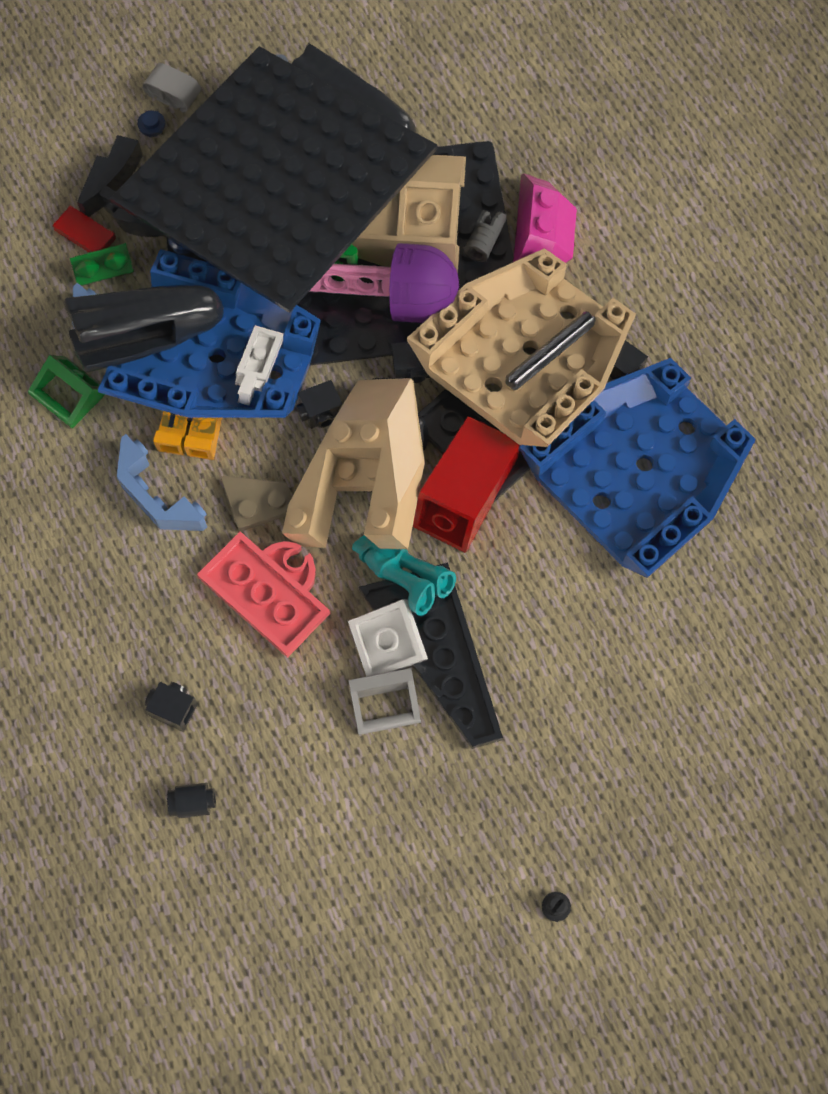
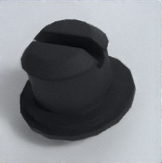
(556, 906)

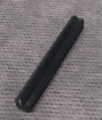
(550, 351)

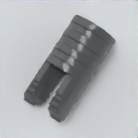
(484, 236)

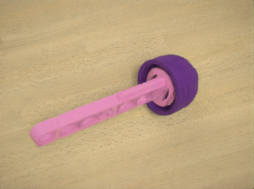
(417, 282)

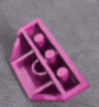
(544, 220)

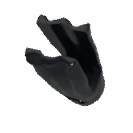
(342, 78)
(139, 322)

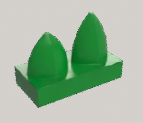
(102, 265)

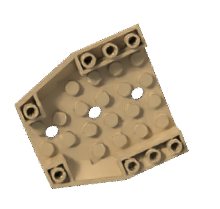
(485, 336)

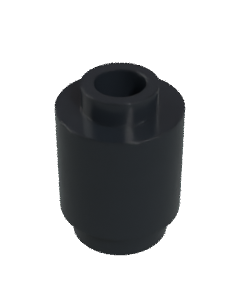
(191, 800)

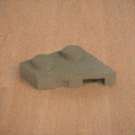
(256, 500)

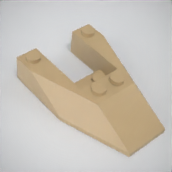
(367, 448)

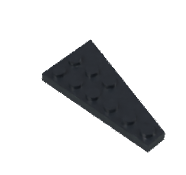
(452, 661)

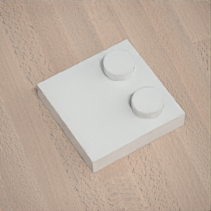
(387, 639)

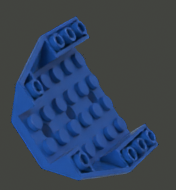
(185, 378)
(652, 509)

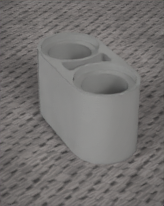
(171, 87)

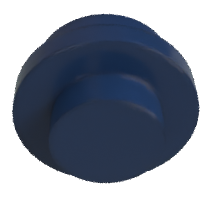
(151, 123)

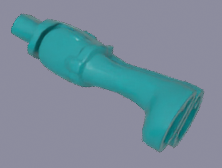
(389, 565)

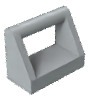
(383, 684)

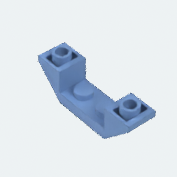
(179, 516)

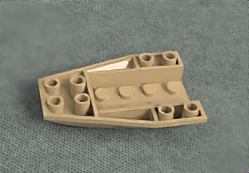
(419, 213)

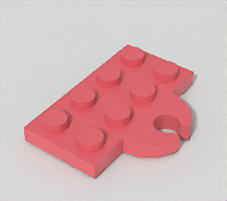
(267, 590)

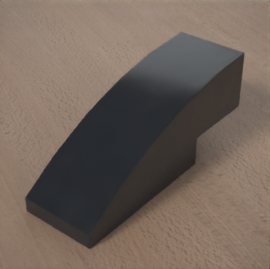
(110, 172)

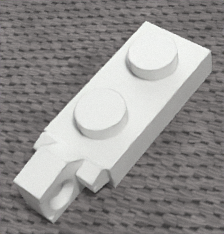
(257, 362)

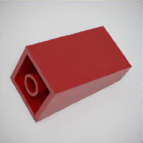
(465, 484)

